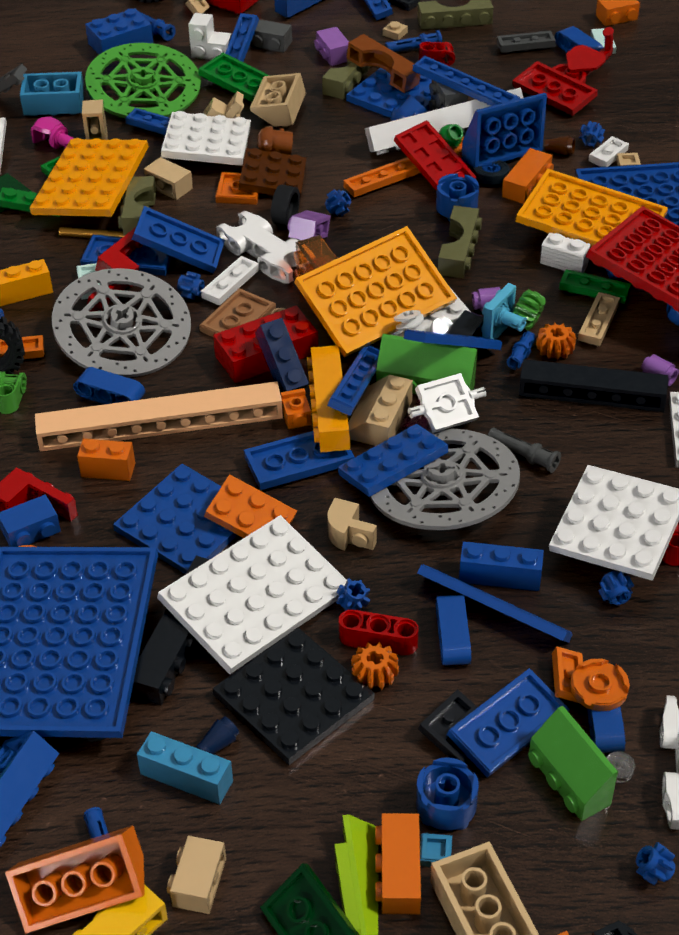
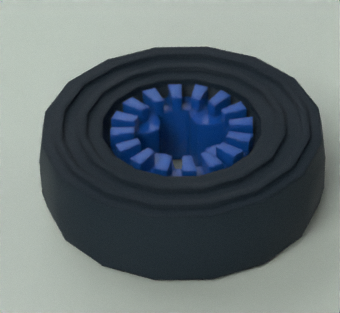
(492, 174)

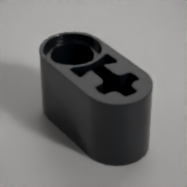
(468, 324)

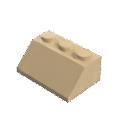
(279, 99)
(381, 410)

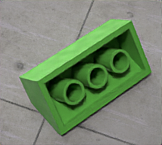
(424, 361)

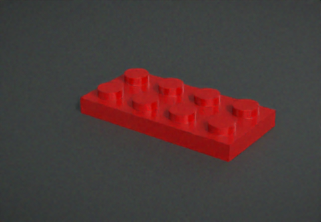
(431, 153)

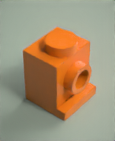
(296, 408)

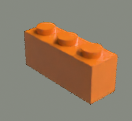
(526, 175)
(399, 863)

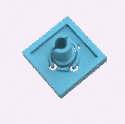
(499, 313)

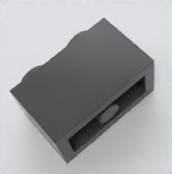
(272, 36)

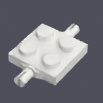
(446, 402)

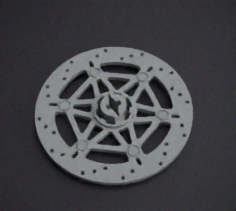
(121, 322)
(448, 477)

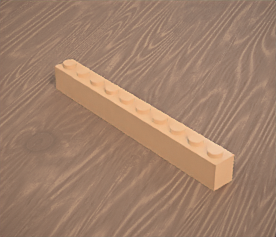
(159, 415)

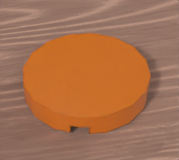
(599, 685)

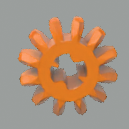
(556, 341)
(375, 665)

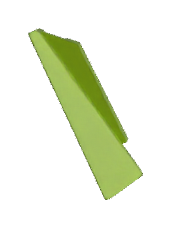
(358, 874)

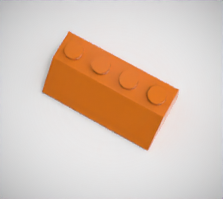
(78, 879)

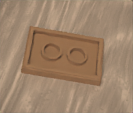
(235, 311)

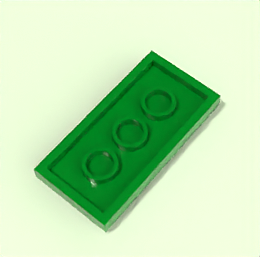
(233, 75)

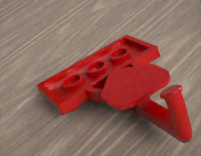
(567, 82)

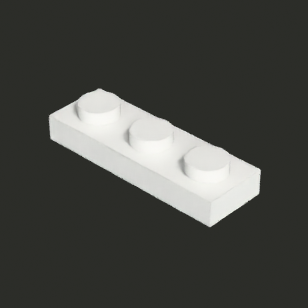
(230, 280)

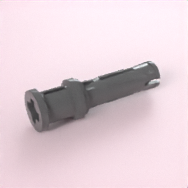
(532, 452)

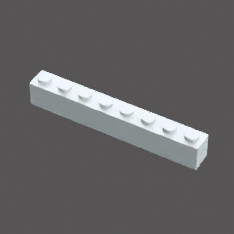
(382, 136)

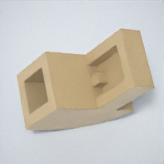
(230, 110)
(346, 528)

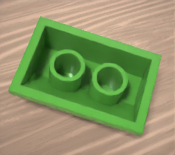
(573, 764)

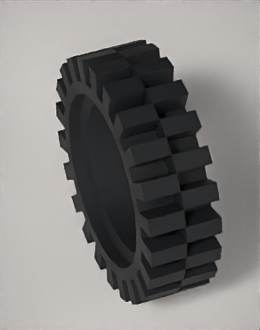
(15, 351)

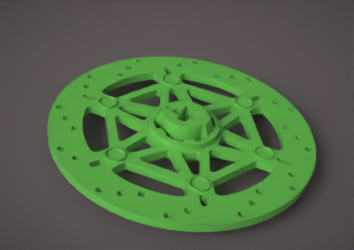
(143, 79)

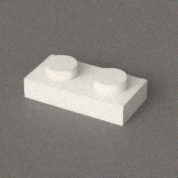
(607, 152)

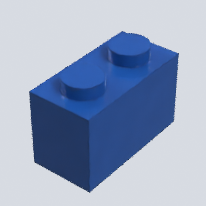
(29, 522)

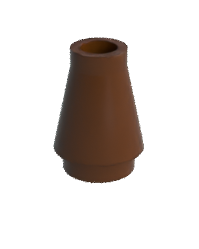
(561, 145)

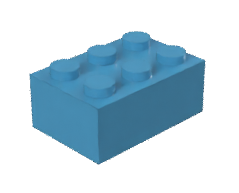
(52, 93)

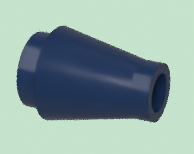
(219, 736)

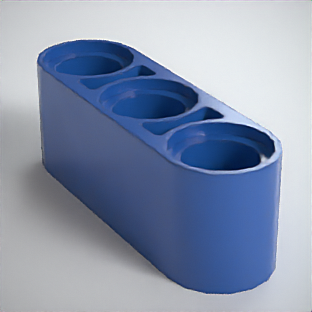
(572, 36)
(107, 387)
(453, 630)
(607, 730)

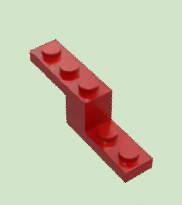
(116, 257)
(24, 486)

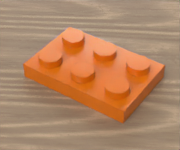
(245, 508)

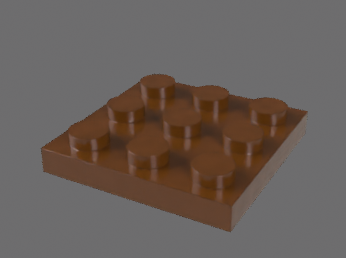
(267, 170)

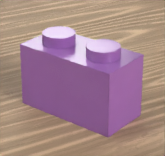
(332, 45)
(308, 224)

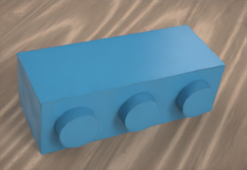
(185, 767)

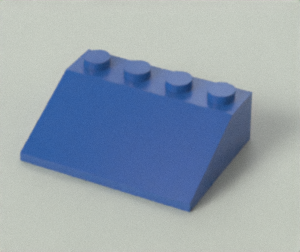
(505, 131)

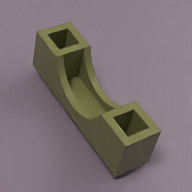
(434, 15)
(341, 81)
(138, 194)
(455, 256)

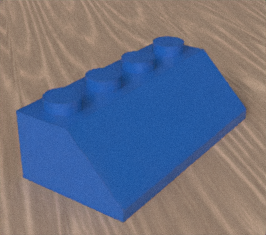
(22, 767)

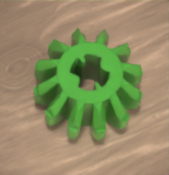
(530, 306)

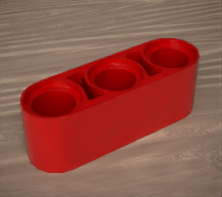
(361, 627)

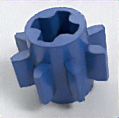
(592, 134)
(338, 202)
(190, 285)
(616, 588)
(353, 595)
(655, 863)

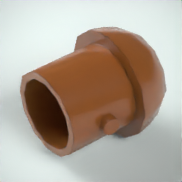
(275, 140)

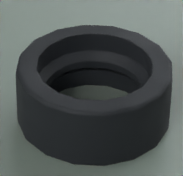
(284, 204)

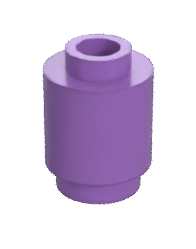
(483, 296)
(660, 366)

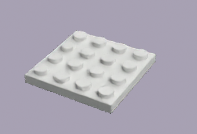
(206, 138)
(618, 522)

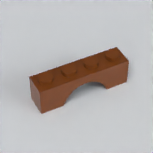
(368, 52)

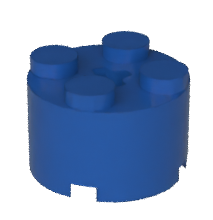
(456, 191)
(447, 794)

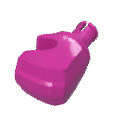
(51, 128)

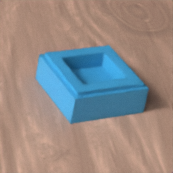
(434, 848)

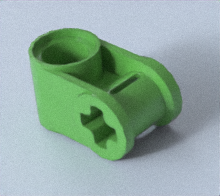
(11, 391)

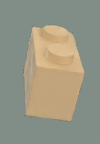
(94, 119)
(170, 178)
(197, 874)

